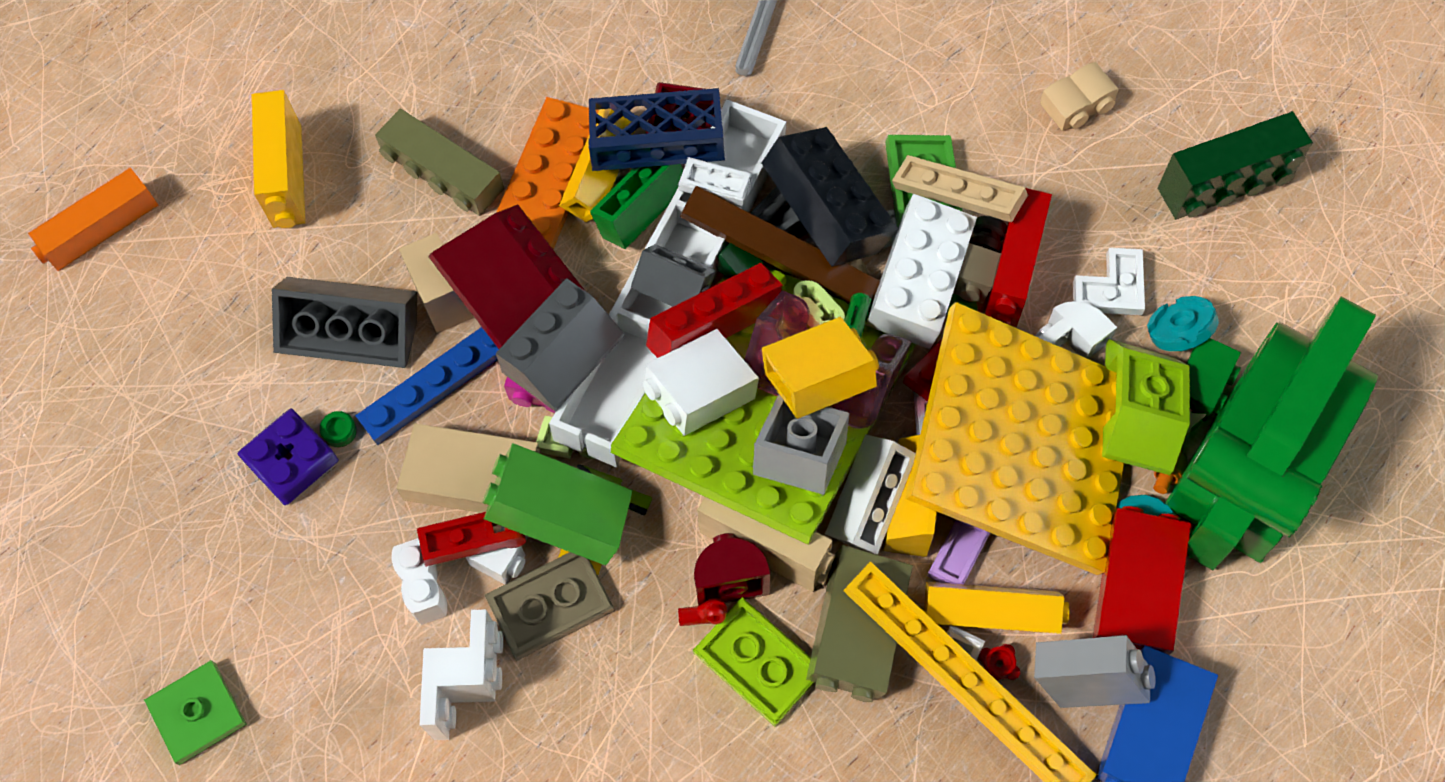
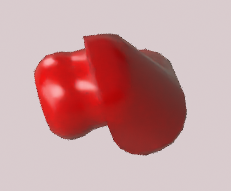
(709, 612)

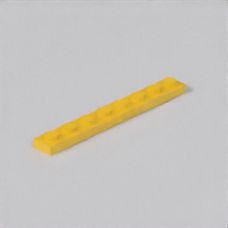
(965, 678)

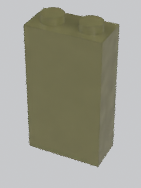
(849, 645)

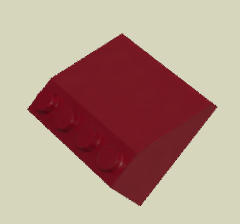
(502, 271)

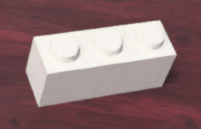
(871, 494)

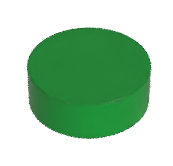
(338, 429)

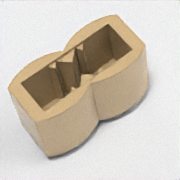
(1079, 96)

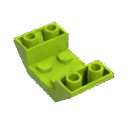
(1150, 408)

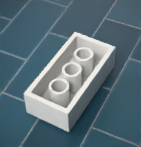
(921, 271)

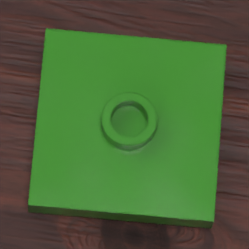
(195, 712)

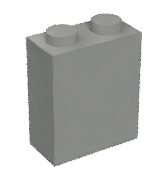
(1093, 672)

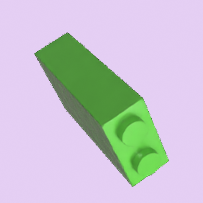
(557, 504)

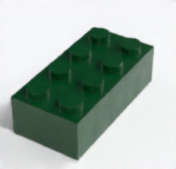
(1234, 165)

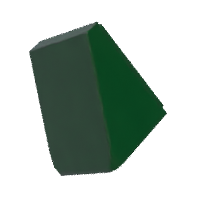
(735, 260)

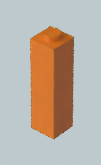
(92, 220)

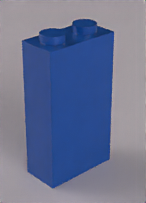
(1160, 736)

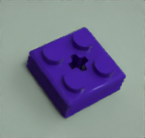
(292, 476)

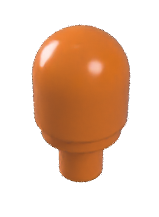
(1164, 481)

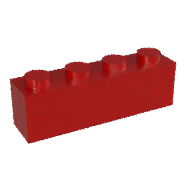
(723, 307)

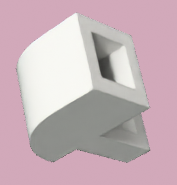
(1080, 326)

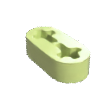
(822, 305)

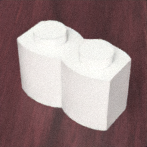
(419, 583)

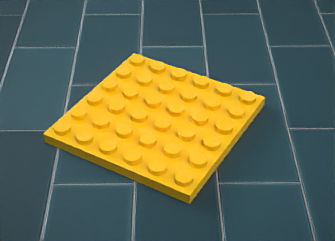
(1019, 440)

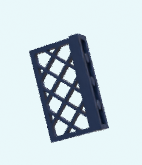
(657, 146)

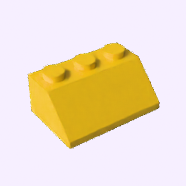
(911, 524)

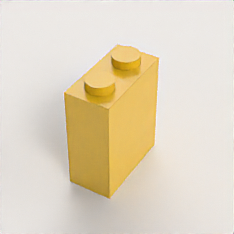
(820, 367)

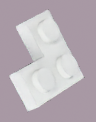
(1122, 288)

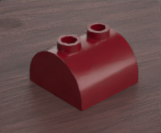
(731, 570)

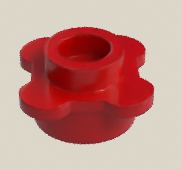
(1002, 653)

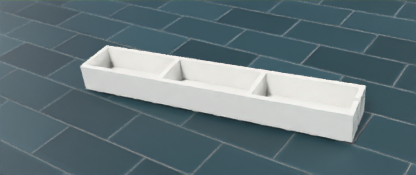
(615, 387)

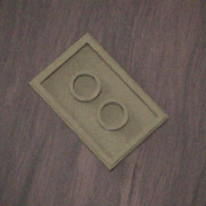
(549, 603)

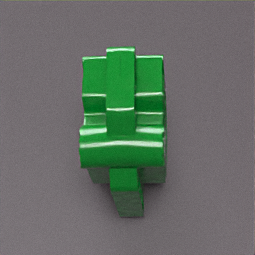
(1275, 438)

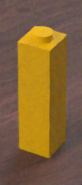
(588, 186)
(996, 607)

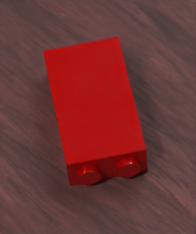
(1018, 259)
(1143, 579)

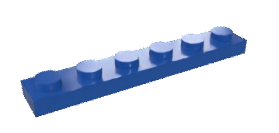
(428, 386)

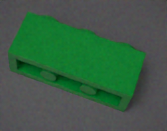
(636, 202)

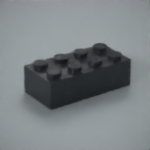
(829, 196)

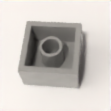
(801, 449)

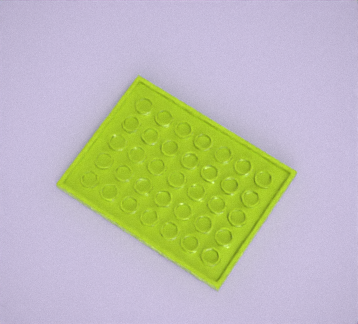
(721, 454)

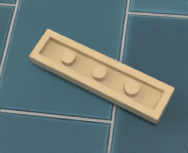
(960, 188)

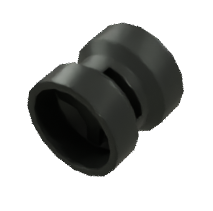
(988, 233)

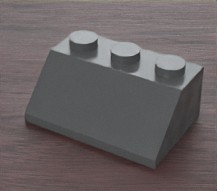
(559, 345)

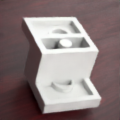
(460, 675)

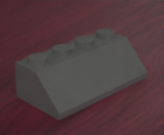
(343, 321)

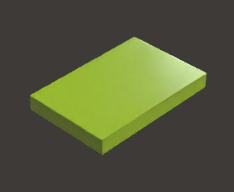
(756, 661)

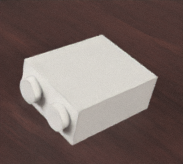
(700, 382)

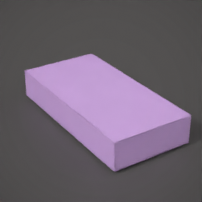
(958, 553)

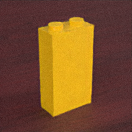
(278, 159)

